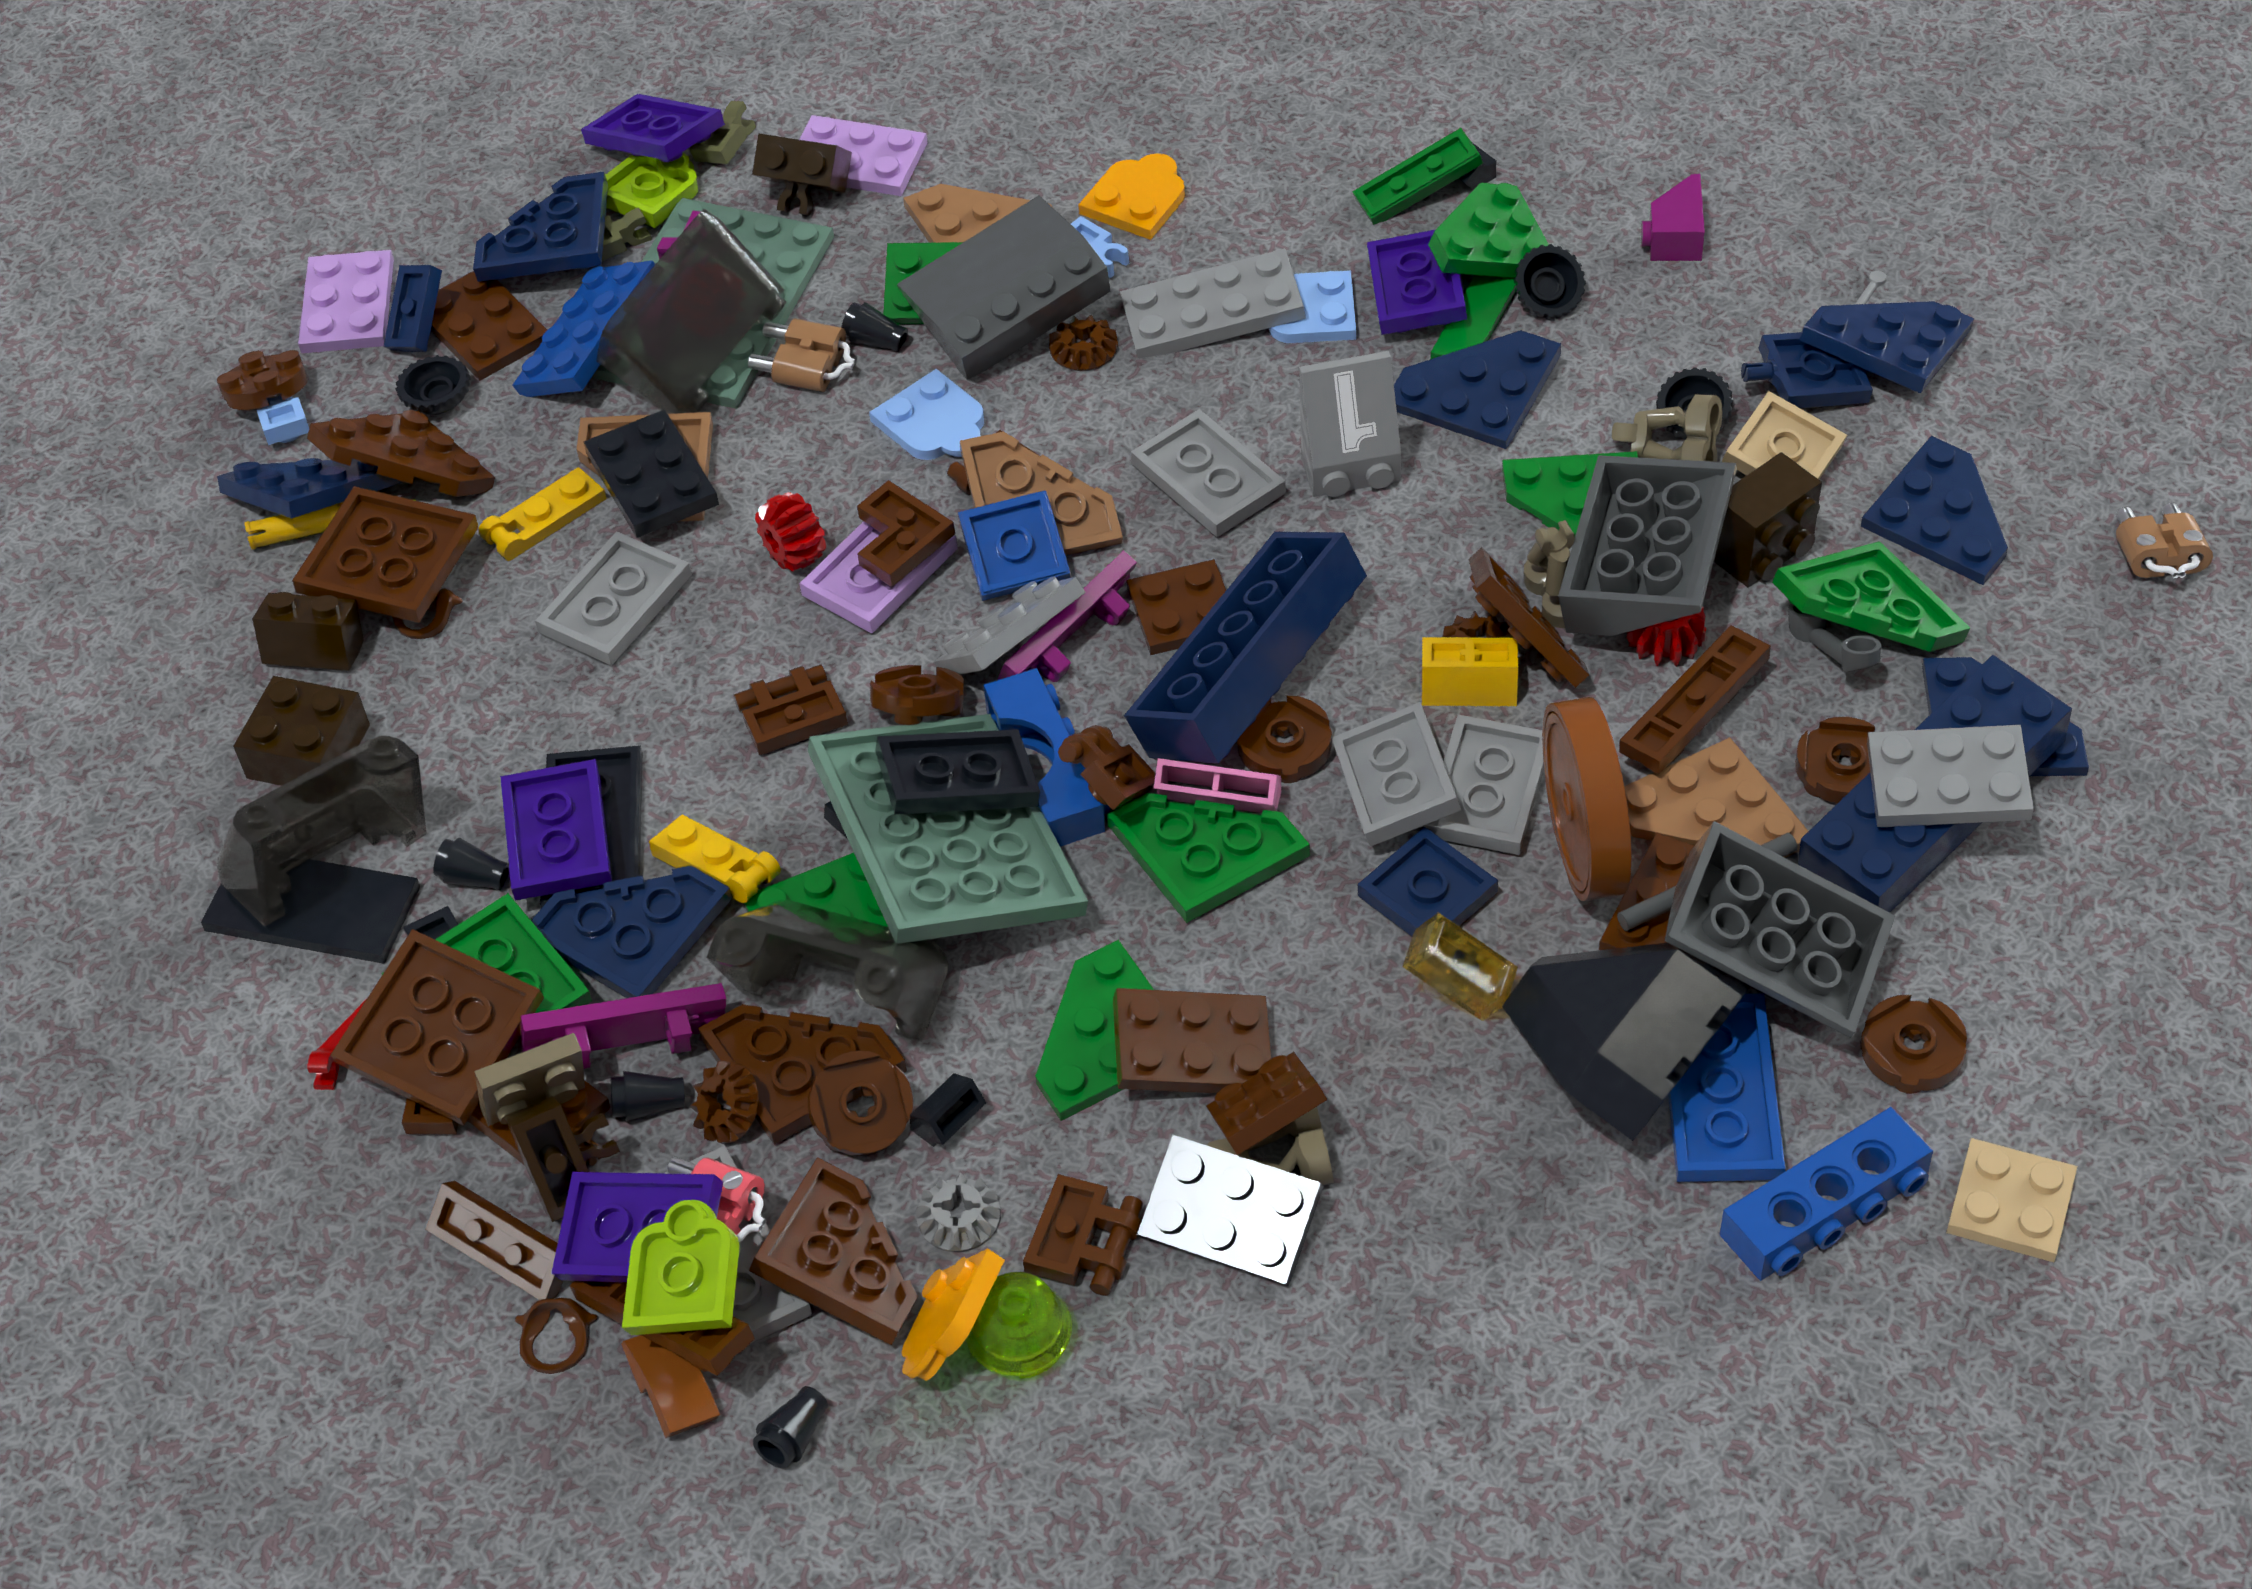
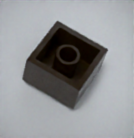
(1768, 520)
(298, 729)

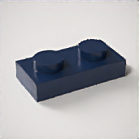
(412, 308)

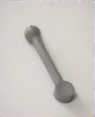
(1876, 279)

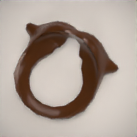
(444, 604)
(534, 1321)

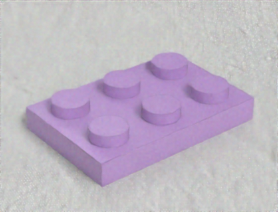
(880, 155)
(346, 301)
(856, 593)

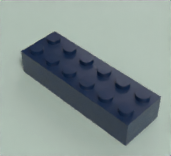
(1246, 646)
(1892, 861)

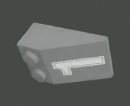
(1349, 424)

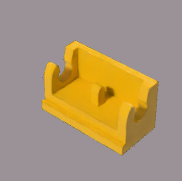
(1469, 671)

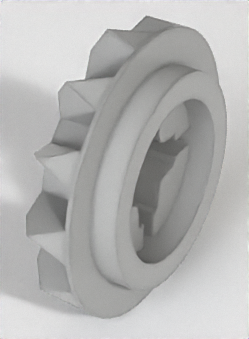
(976, 1222)

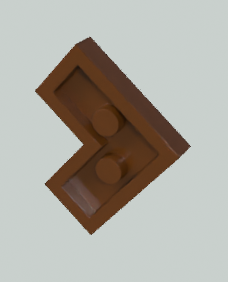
(907, 530)

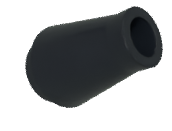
(872, 328)
(469, 866)
(645, 1094)
(788, 1430)

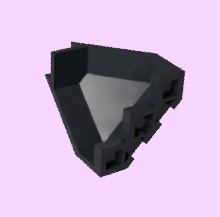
(1622, 1023)

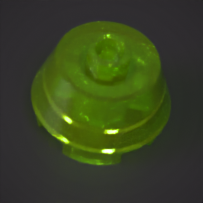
(1020, 1327)

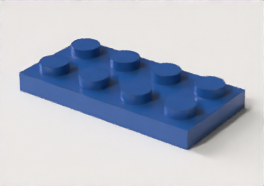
(571, 345)
(1728, 1106)

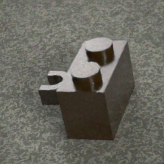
(801, 167)
(308, 631)
(552, 1150)

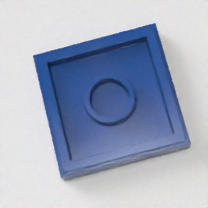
(1013, 544)

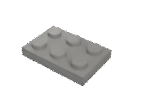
(1208, 472)
(613, 598)
(1007, 627)
(1395, 774)
(1949, 776)
(1496, 783)

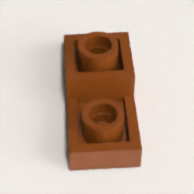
(673, 1386)

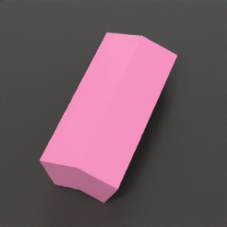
(1219, 779)

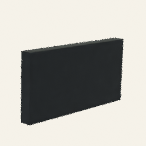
(622, 799)
(327, 911)

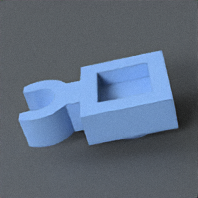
(1102, 244)
(282, 420)

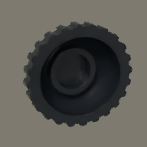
(1549, 281)
(433, 384)
(1684, 385)

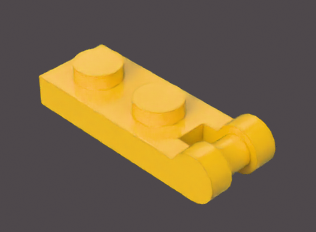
(542, 514)
(695, 845)

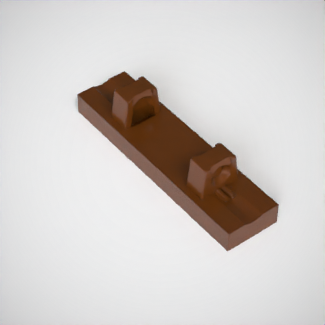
(1694, 699)
(704, 1349)

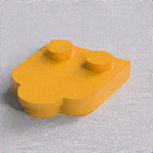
(1136, 195)
(948, 1312)

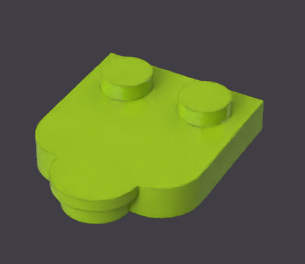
(650, 186)
(682, 1273)

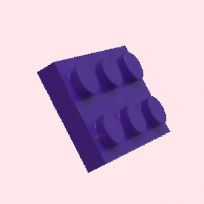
(653, 127)
(1411, 286)
(555, 829)
(611, 1209)

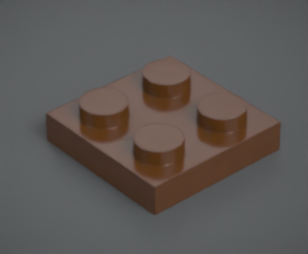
(1174, 602)
(1265, 1101)

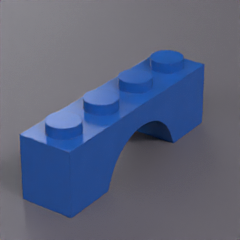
(1033, 709)

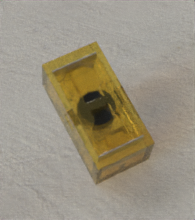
(1459, 967)

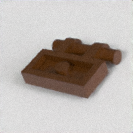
(790, 708)
(1112, 771)
(1067, 1230)

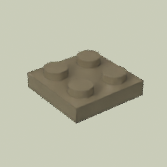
(531, 1077)

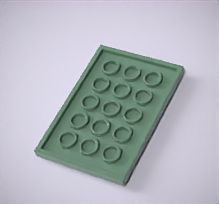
(787, 251)
(943, 868)

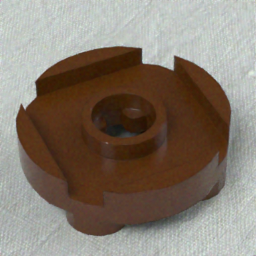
(262, 377)
(915, 695)
(1822, 748)
(1293, 759)
(1910, 1068)
(875, 1078)

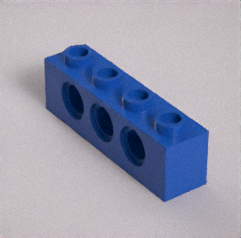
(1879, 1145)

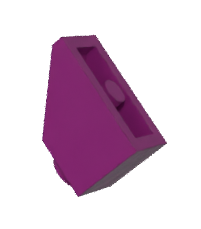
(1676, 223)

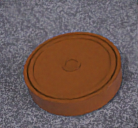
(1587, 798)

